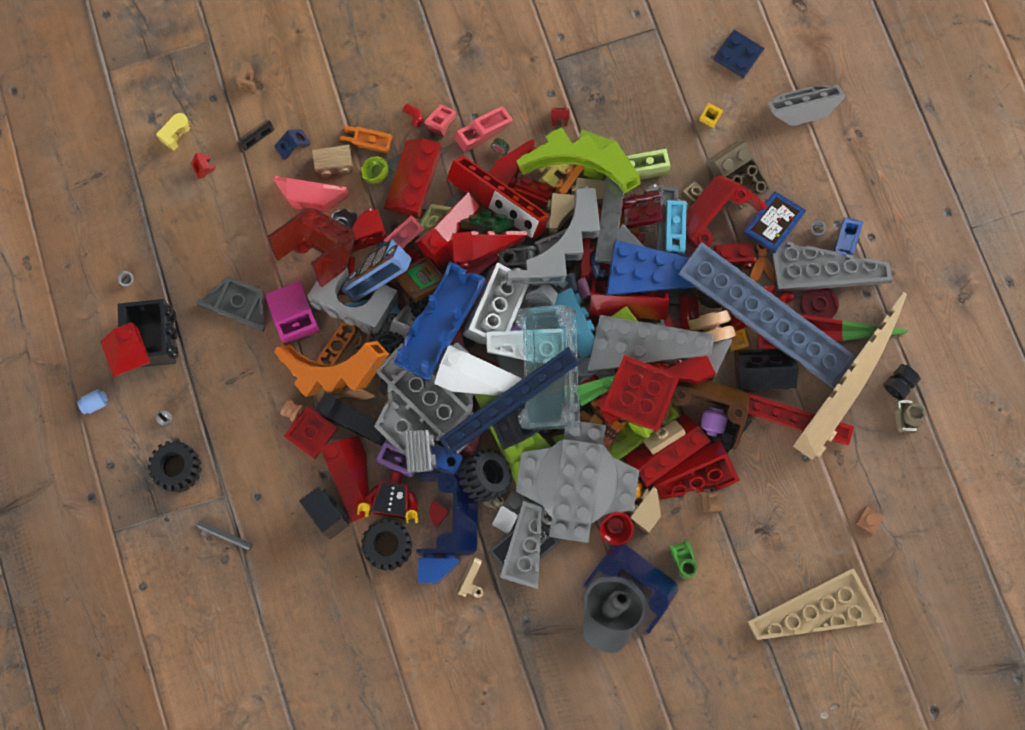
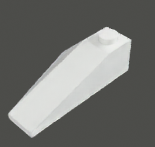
(472, 375)

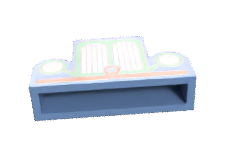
(377, 269)

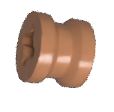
(291, 410)

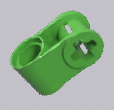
(683, 557)

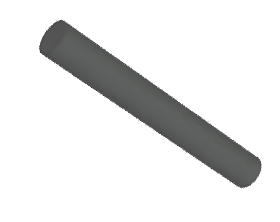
(224, 535)

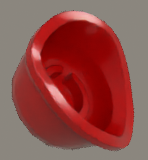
(617, 528)

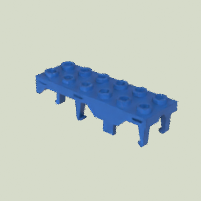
(439, 321)

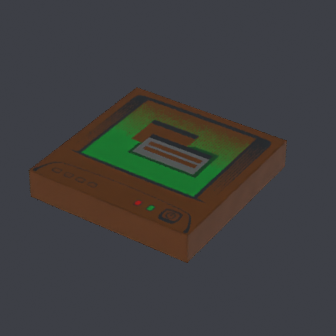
(420, 279)

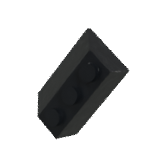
(765, 370)

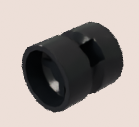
(901, 382)

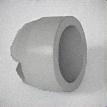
(816, 225)
(127, 279)
(166, 414)

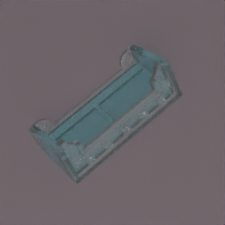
(546, 334)

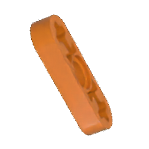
(349, 337)

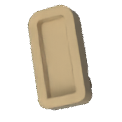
(465, 585)

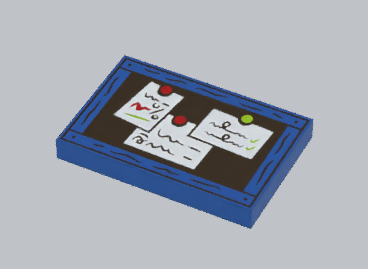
(775, 222)

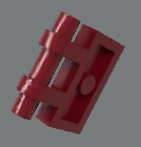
(645, 214)

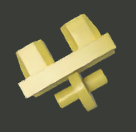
(549, 176)

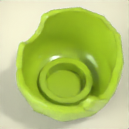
(375, 170)

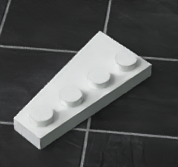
(506, 343)

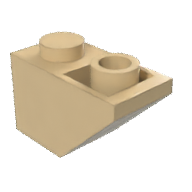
(648, 512)

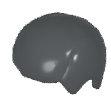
(345, 217)

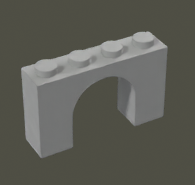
(367, 317)

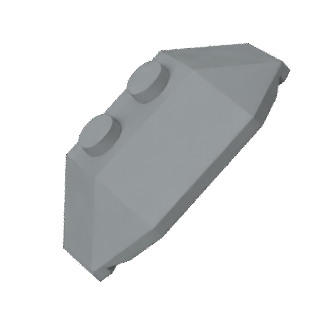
(806, 104)

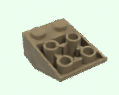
(740, 166)

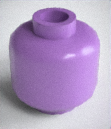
(714, 421)

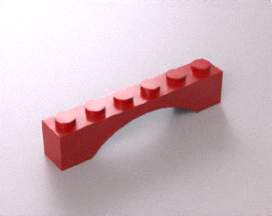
(692, 371)

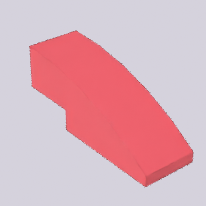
(482, 129)

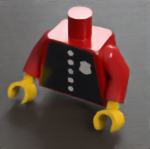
(391, 500)

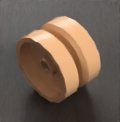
(711, 324)

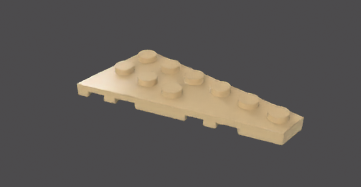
(830, 606)

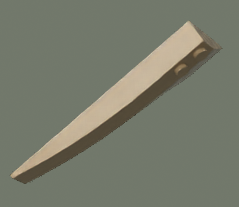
(846, 391)

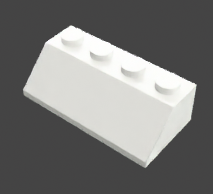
(495, 305)

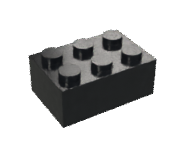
(324, 512)

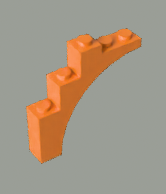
(314, 376)

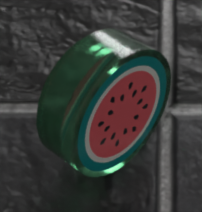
(500, 146)

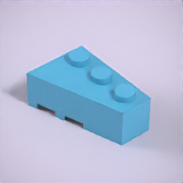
(584, 327)

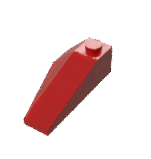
(436, 239)
(703, 470)

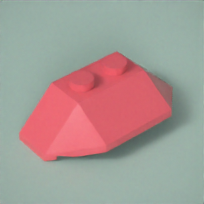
(310, 194)

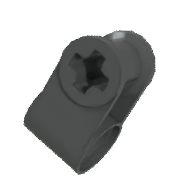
(519, 255)

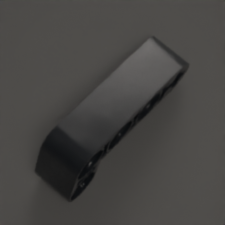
(349, 418)

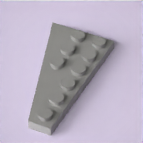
(818, 268)
(644, 343)

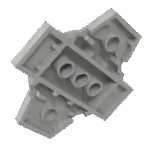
(419, 404)
(577, 481)

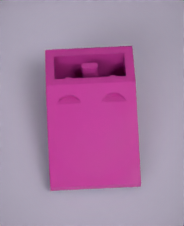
(292, 313)

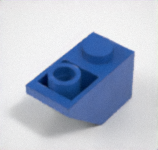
(434, 570)

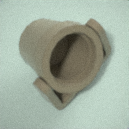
(909, 416)

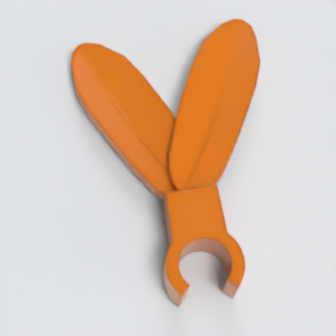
(762, 264)

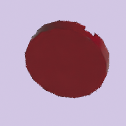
(819, 303)

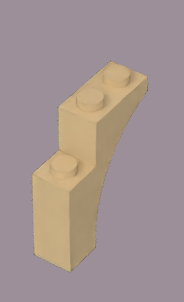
(563, 204)

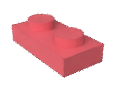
(406, 232)

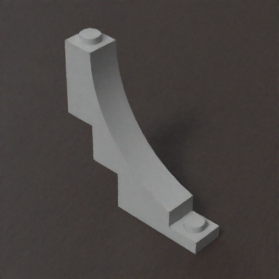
(551, 264)

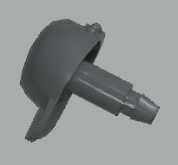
(612, 612)

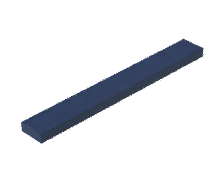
(510, 400)

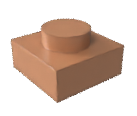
(870, 520)

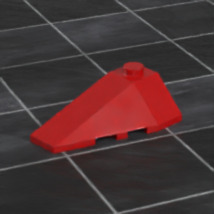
(471, 248)
(349, 471)

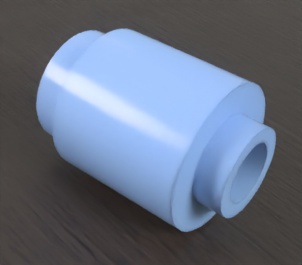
(92, 401)

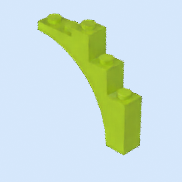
(583, 152)

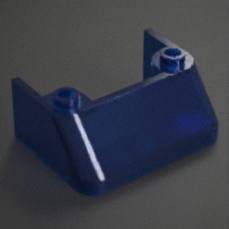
(465, 518)
(663, 586)

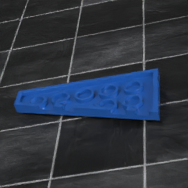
(644, 270)

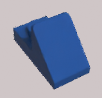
(848, 236)

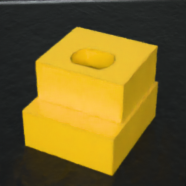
(713, 112)

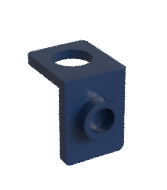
(290, 142)

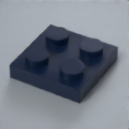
(738, 54)

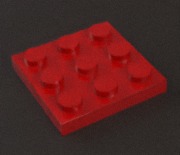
(640, 393)

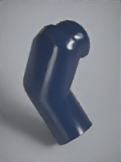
(597, 272)

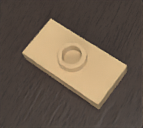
(664, 437)

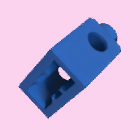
(441, 460)

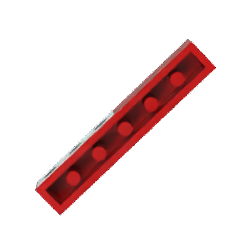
(498, 196)

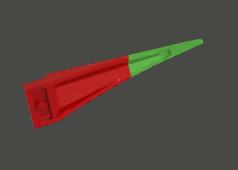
(835, 329)

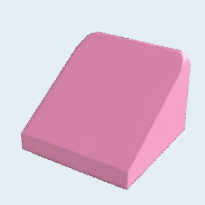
(583, 289)

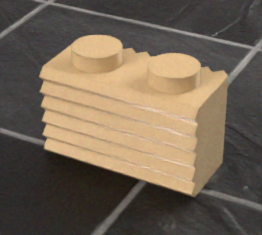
(333, 160)

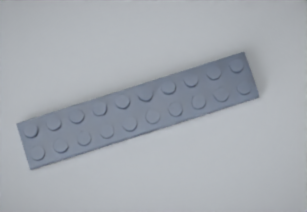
(767, 315)

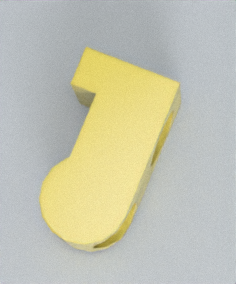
(173, 130)

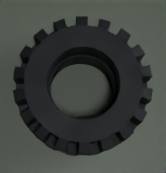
(162, 457)
(496, 472)
(369, 544)

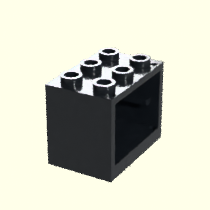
(156, 327)

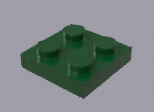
(487, 222)

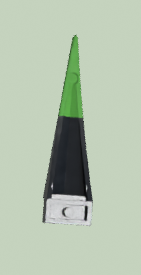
(511, 432)

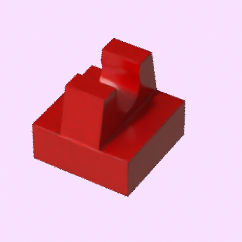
(560, 113)
(201, 166)

